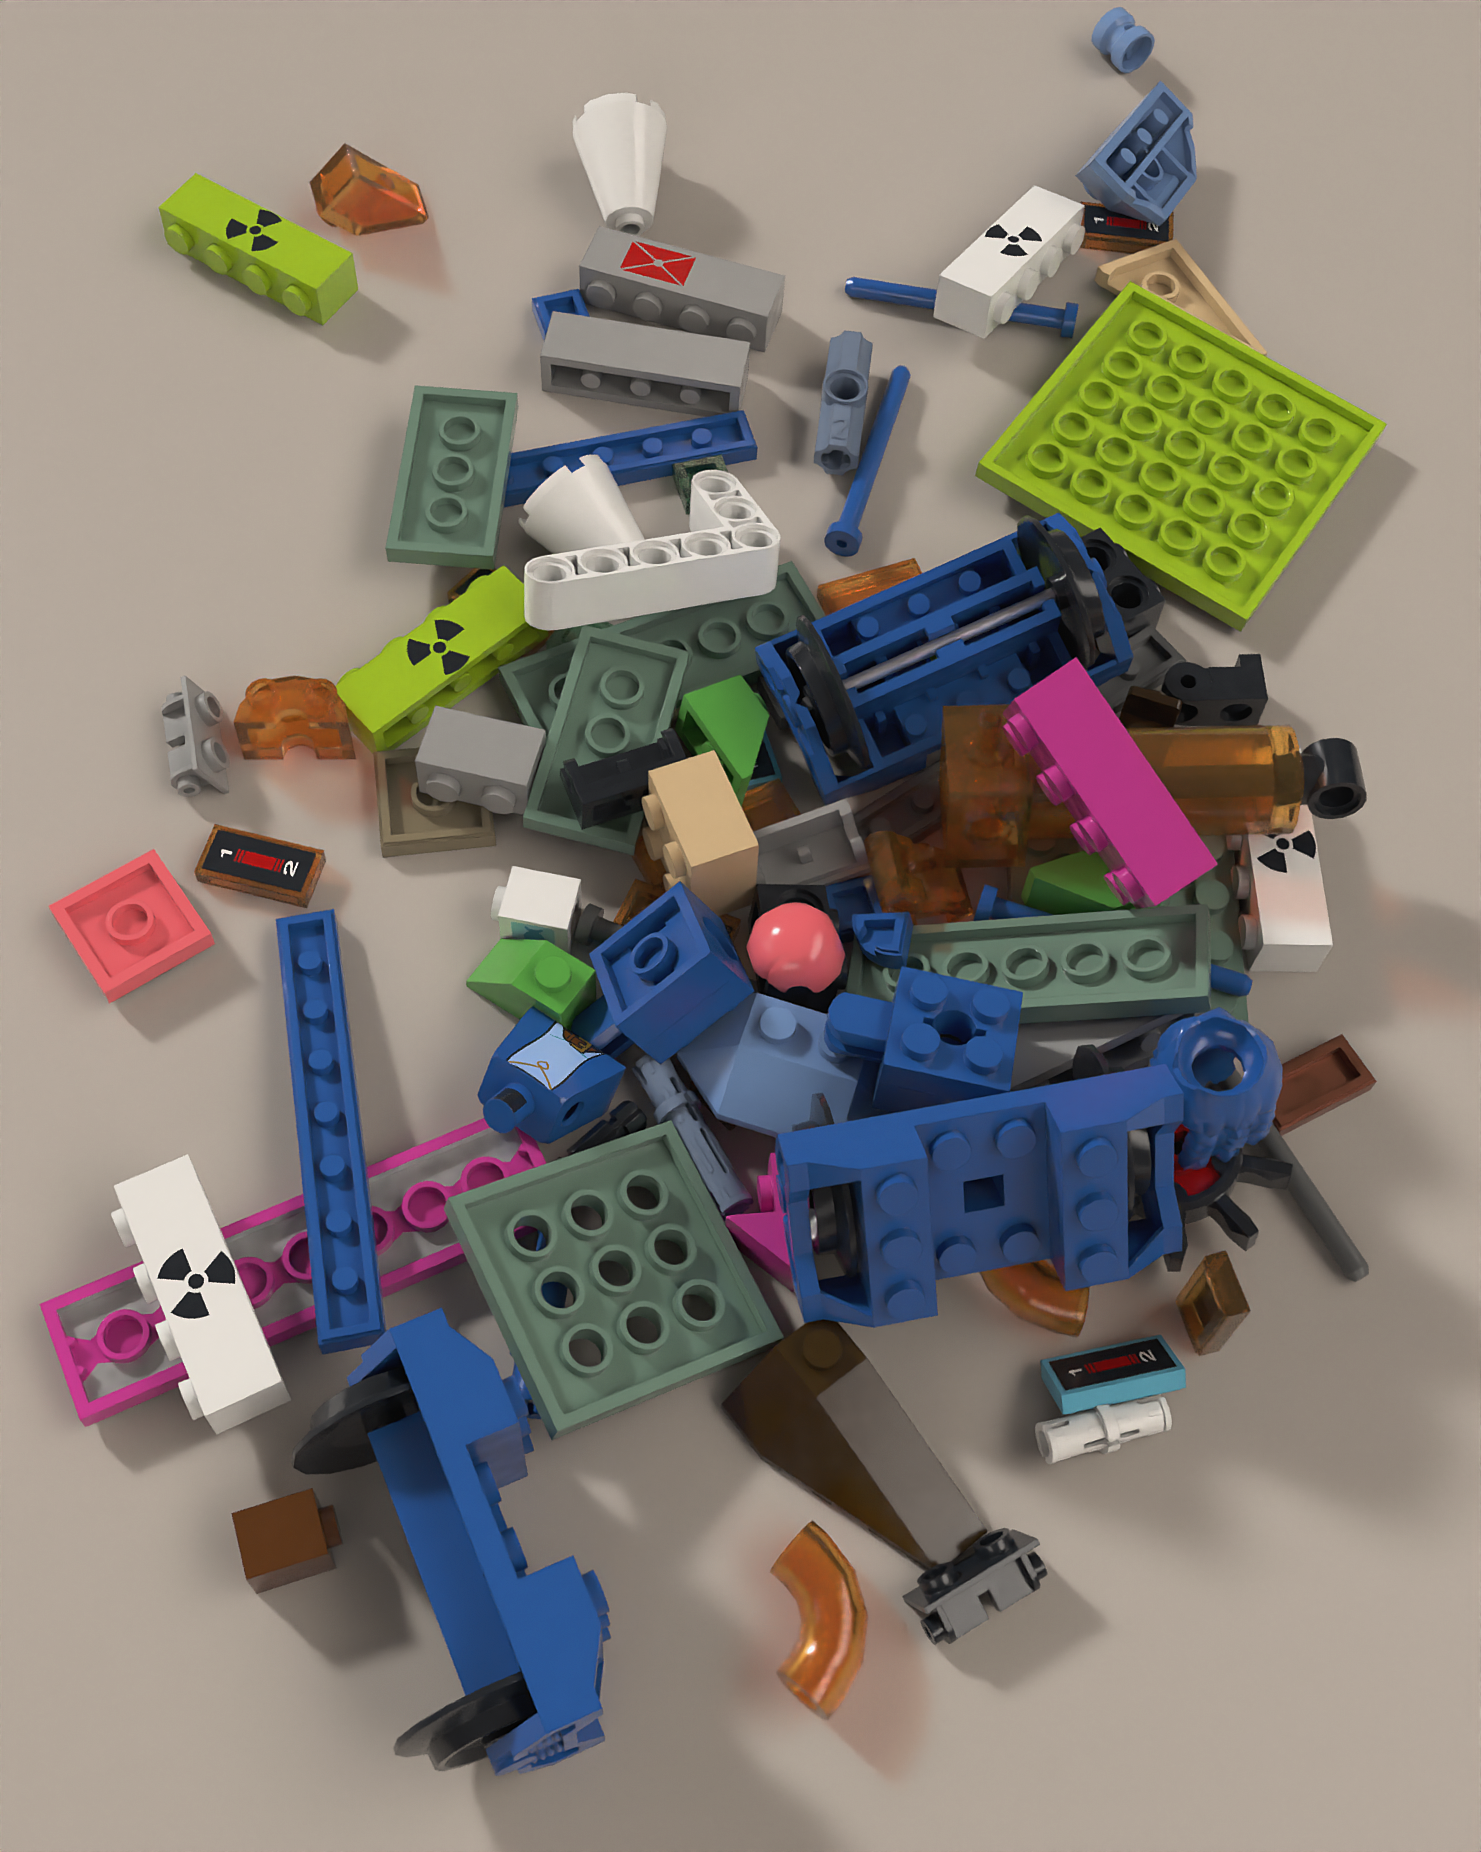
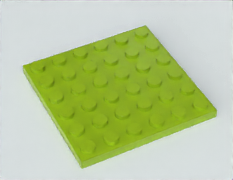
(1183, 452)

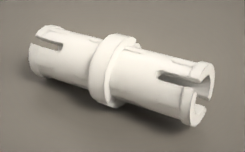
(1102, 1428)

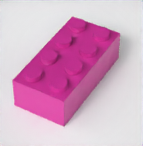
(1106, 787)

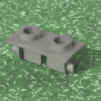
(195, 720)

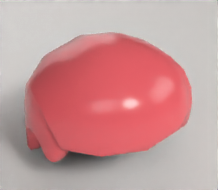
(796, 948)

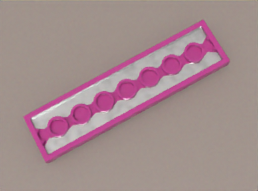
(109, 1331)

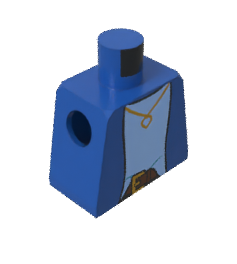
(546, 1080)

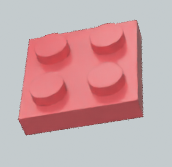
(131, 925)

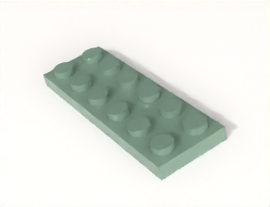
(715, 634)
(1067, 962)

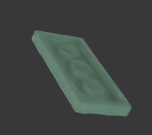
(453, 478)
(612, 702)

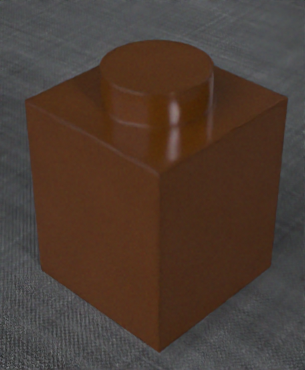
(286, 1540)

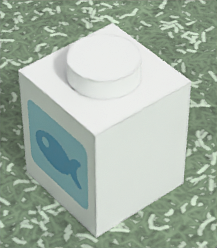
(538, 907)

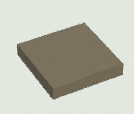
(418, 822)

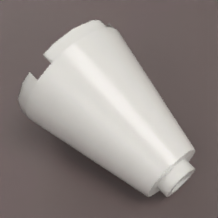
(622, 157)
(579, 510)

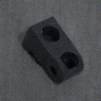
(1218, 693)

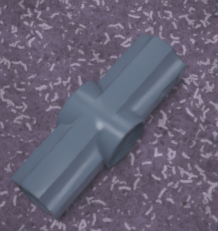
(843, 403)

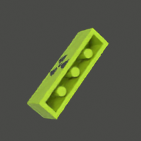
(259, 249)
(438, 661)

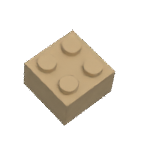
(701, 833)

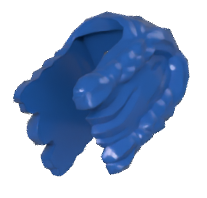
(1204, 1051)

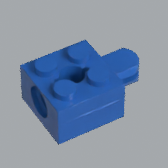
(663, 979)
(904, 1037)

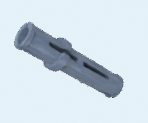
(682, 1107)

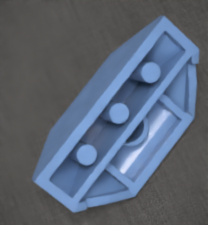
(1145, 160)
(769, 1060)

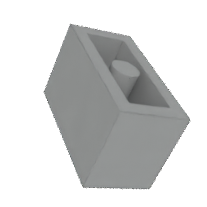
(479, 760)

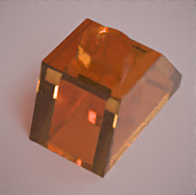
(365, 195)

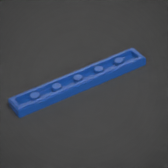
(636, 453)

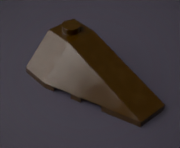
(840, 1430)

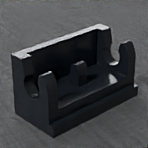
(616, 783)

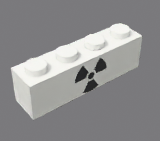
(1009, 261)
(1281, 899)
(200, 1294)

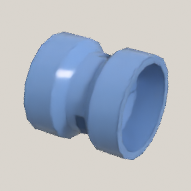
(1123, 40)

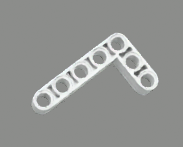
(722, 559)

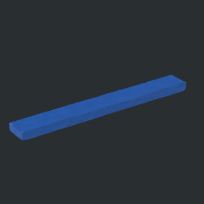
(330, 1135)

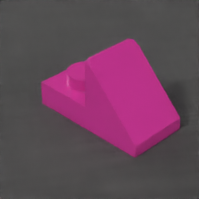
(762, 1234)

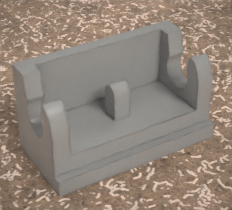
(812, 848)

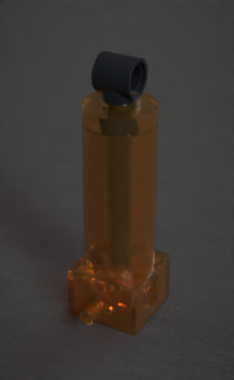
(1218, 776)

